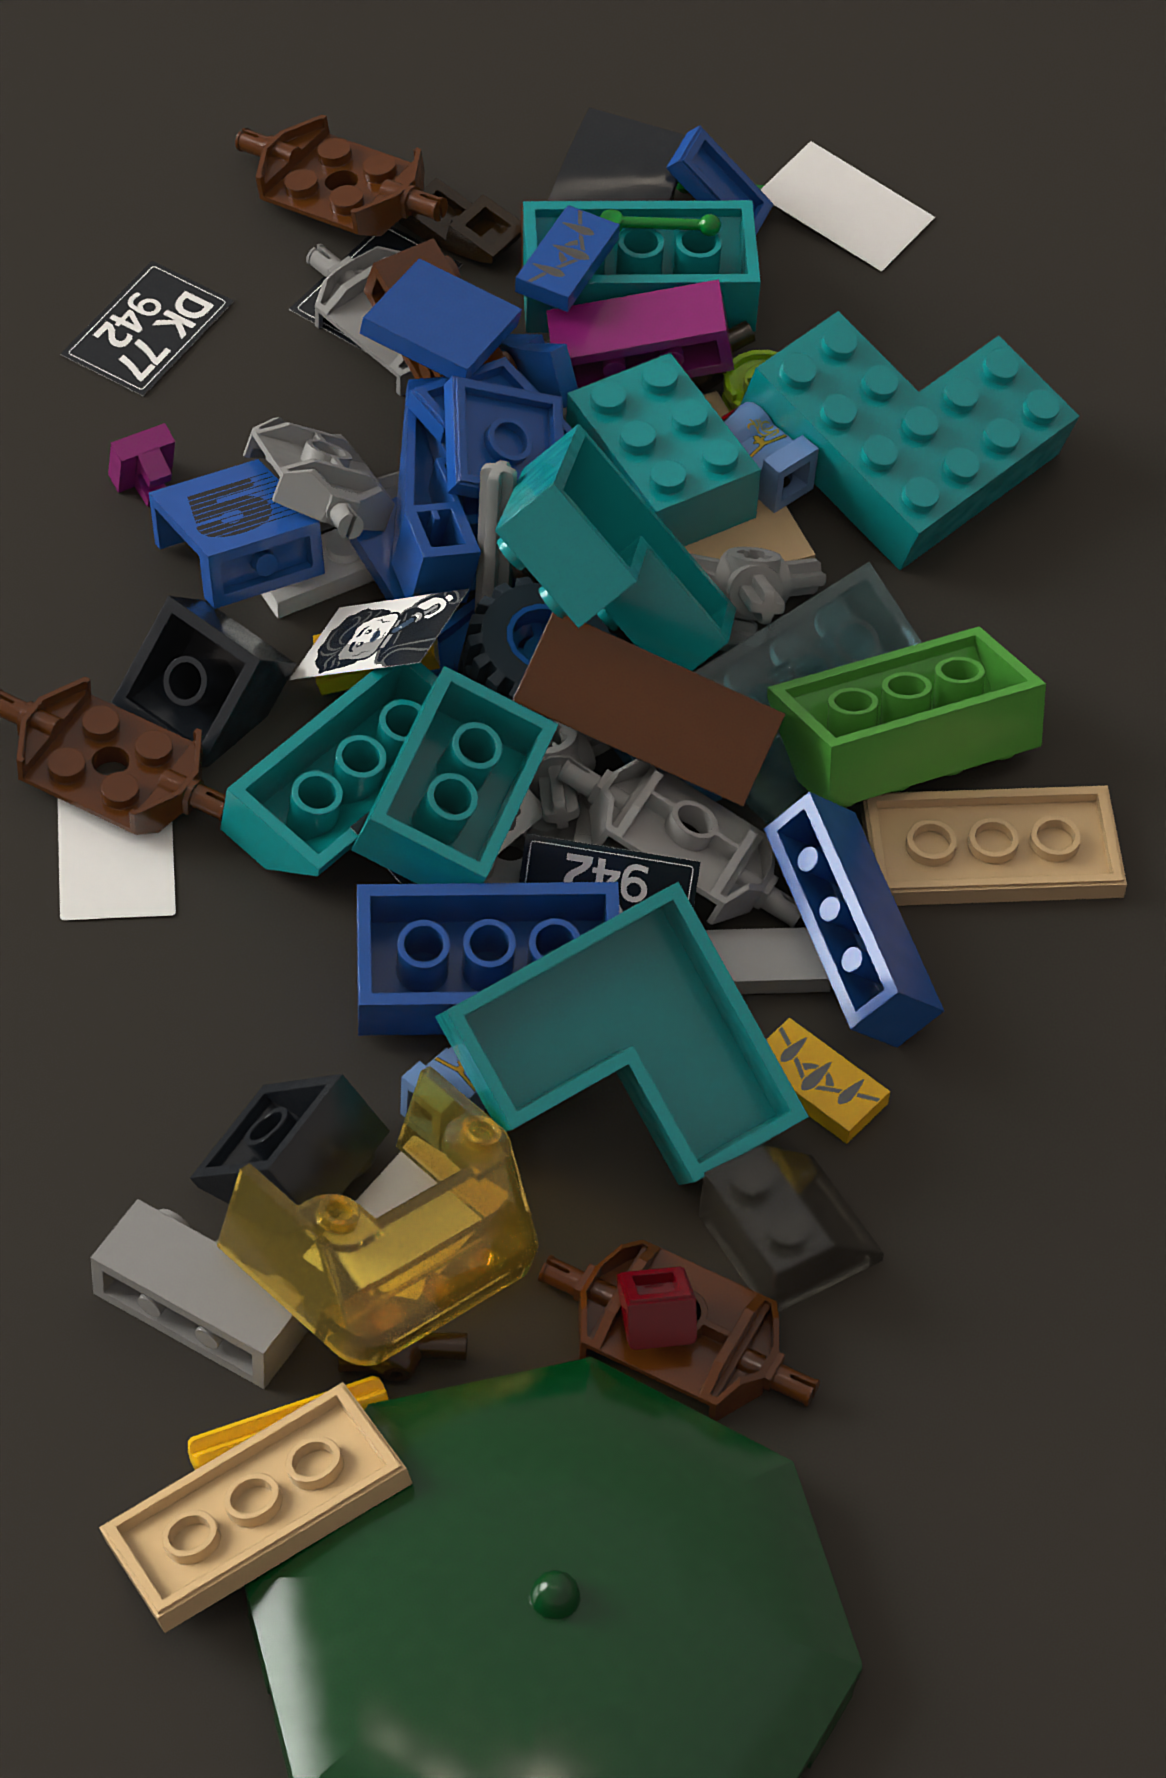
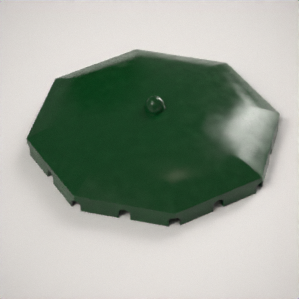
(560, 1598)

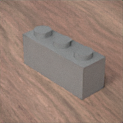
(193, 1293)

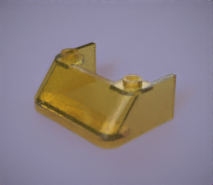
(397, 1277)

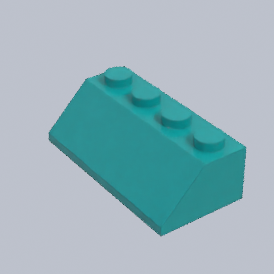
(660, 257)
(308, 792)

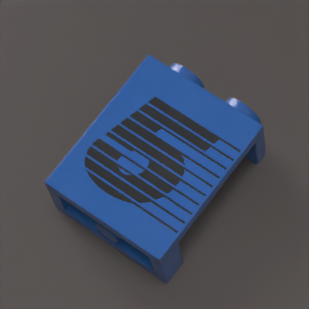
(238, 532)

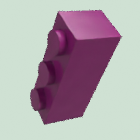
(639, 327)

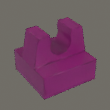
(142, 461)

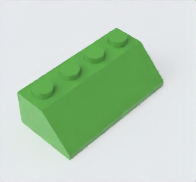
(909, 716)

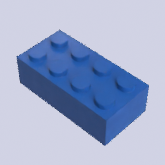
(445, 942)

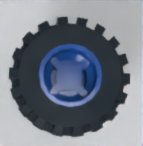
(506, 635)

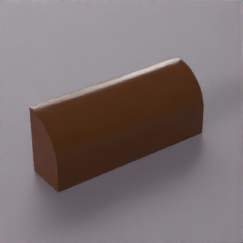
(649, 708)

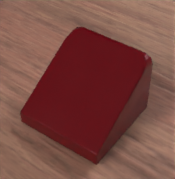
(657, 1307)

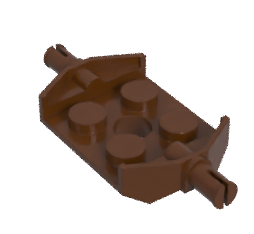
(338, 178)
(76, 732)
(735, 1339)

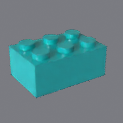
(670, 447)
(455, 784)

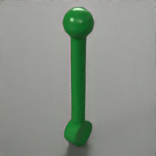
(708, 224)

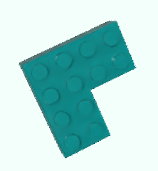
(907, 459)
(610, 555)
(636, 1001)

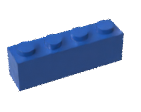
(853, 920)

